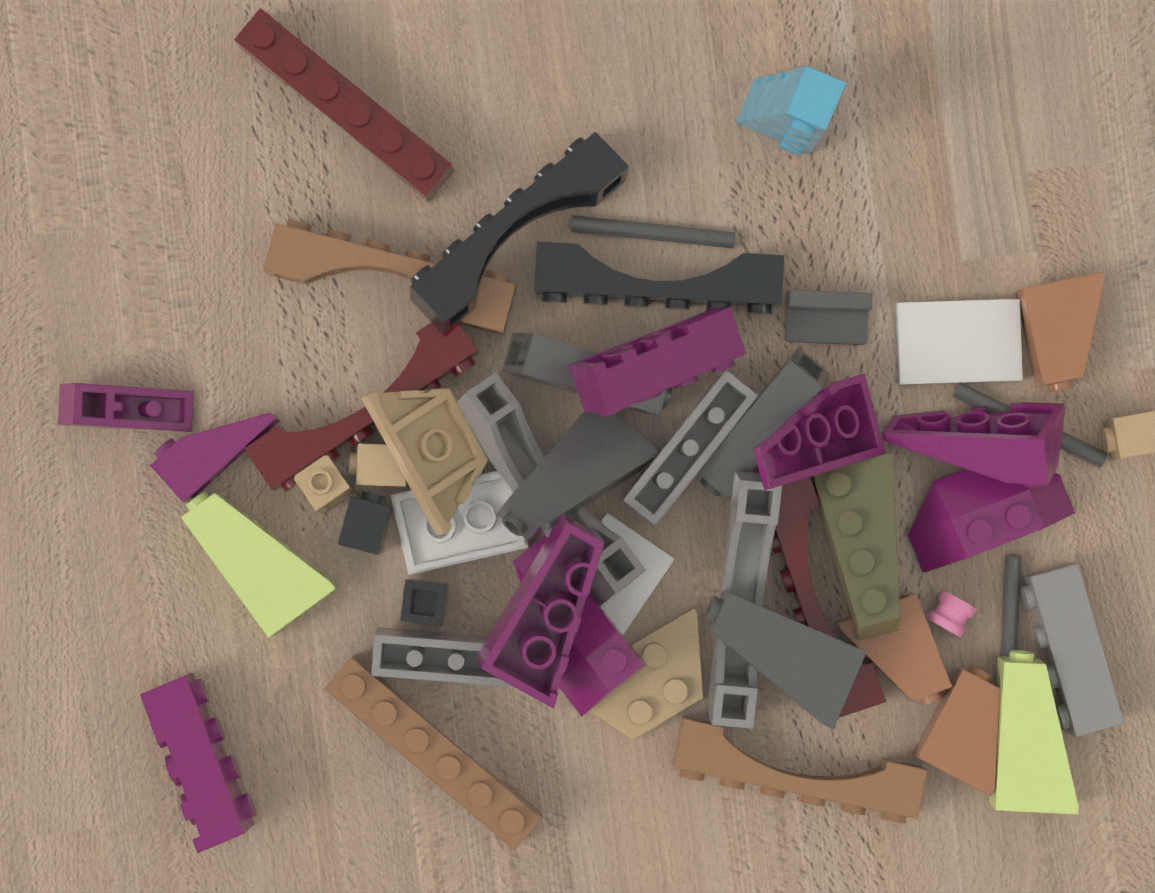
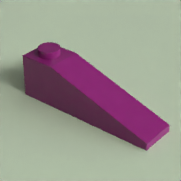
(823, 435)
(1007, 446)
(599, 653)

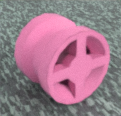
(951, 614)

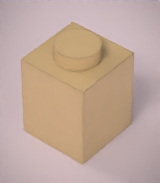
(1129, 435)
(375, 466)

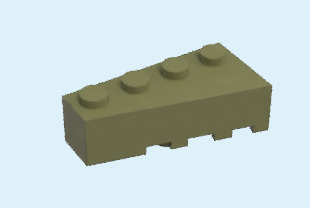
(862, 537)

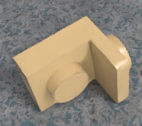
(323, 484)

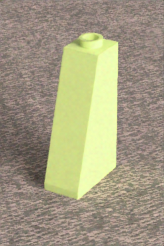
(260, 568)
(1030, 745)

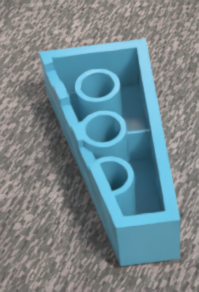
(792, 107)

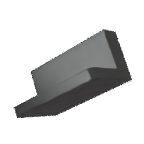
(827, 317)

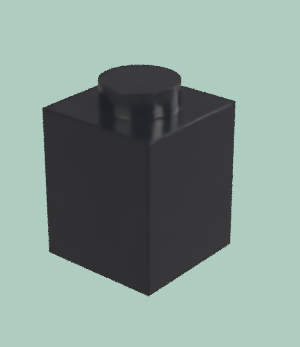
(366, 523)
(424, 602)

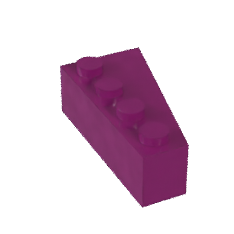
(657, 362)
(540, 621)
(199, 761)

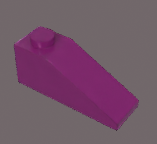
(125, 407)
(201, 457)

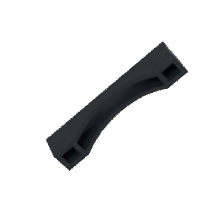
(578, 180)
(573, 272)

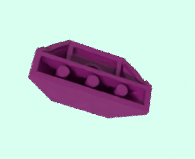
(978, 513)

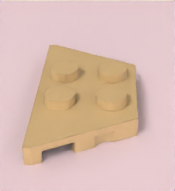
(430, 448)
(662, 687)

